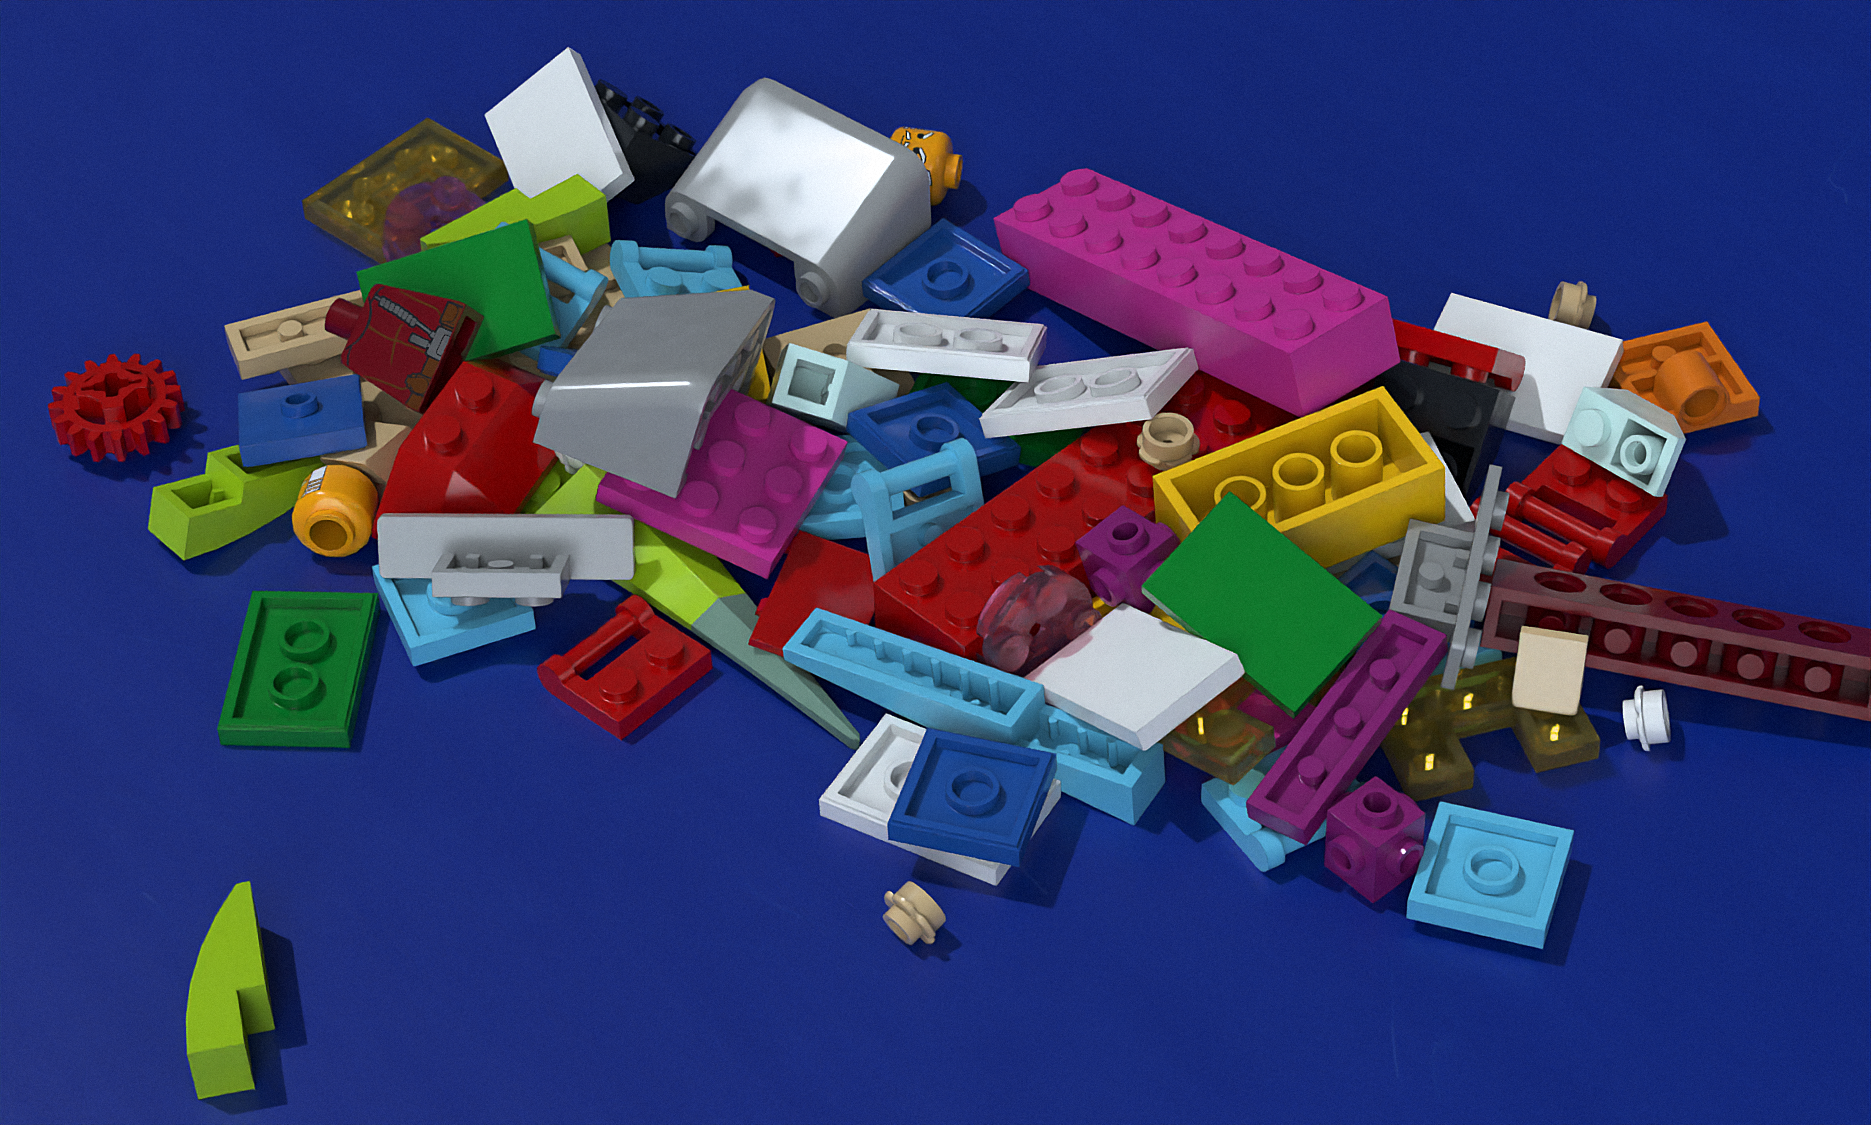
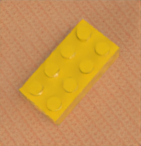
(1323, 481)

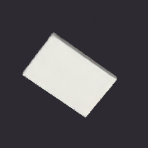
(558, 130)
(947, 345)
(1556, 355)
(1090, 393)
(1136, 676)
(871, 784)

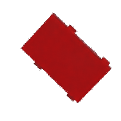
(813, 577)

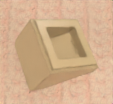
(376, 458)
(1549, 670)

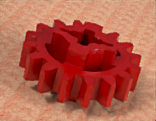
(116, 407)

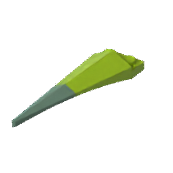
(695, 593)

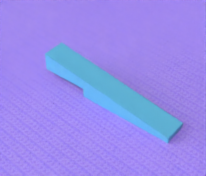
(981, 703)

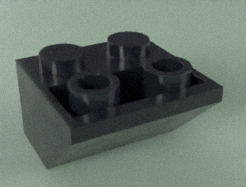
(653, 150)
(1459, 414)

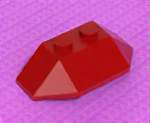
(472, 447)

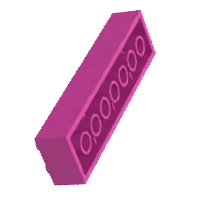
(1193, 284)

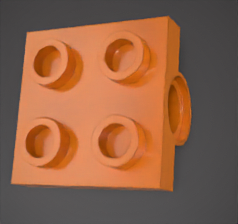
(1687, 376)

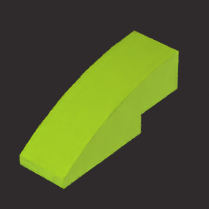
(562, 210)
(225, 501)
(228, 998)

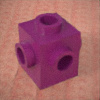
(1123, 555)
(1374, 838)

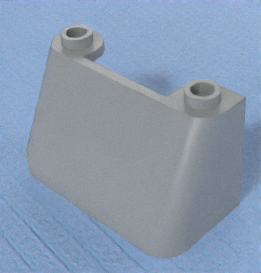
(807, 189)
(652, 381)

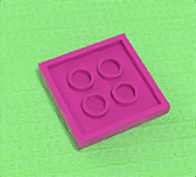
(742, 486)

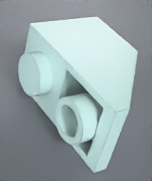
(824, 387)
(1626, 436)

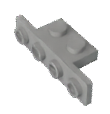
(505, 553)
(1442, 572)

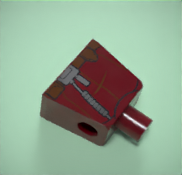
(404, 341)

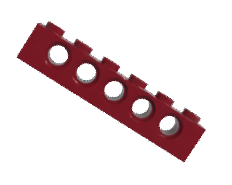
(1687, 638)

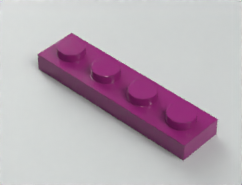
(1347, 727)

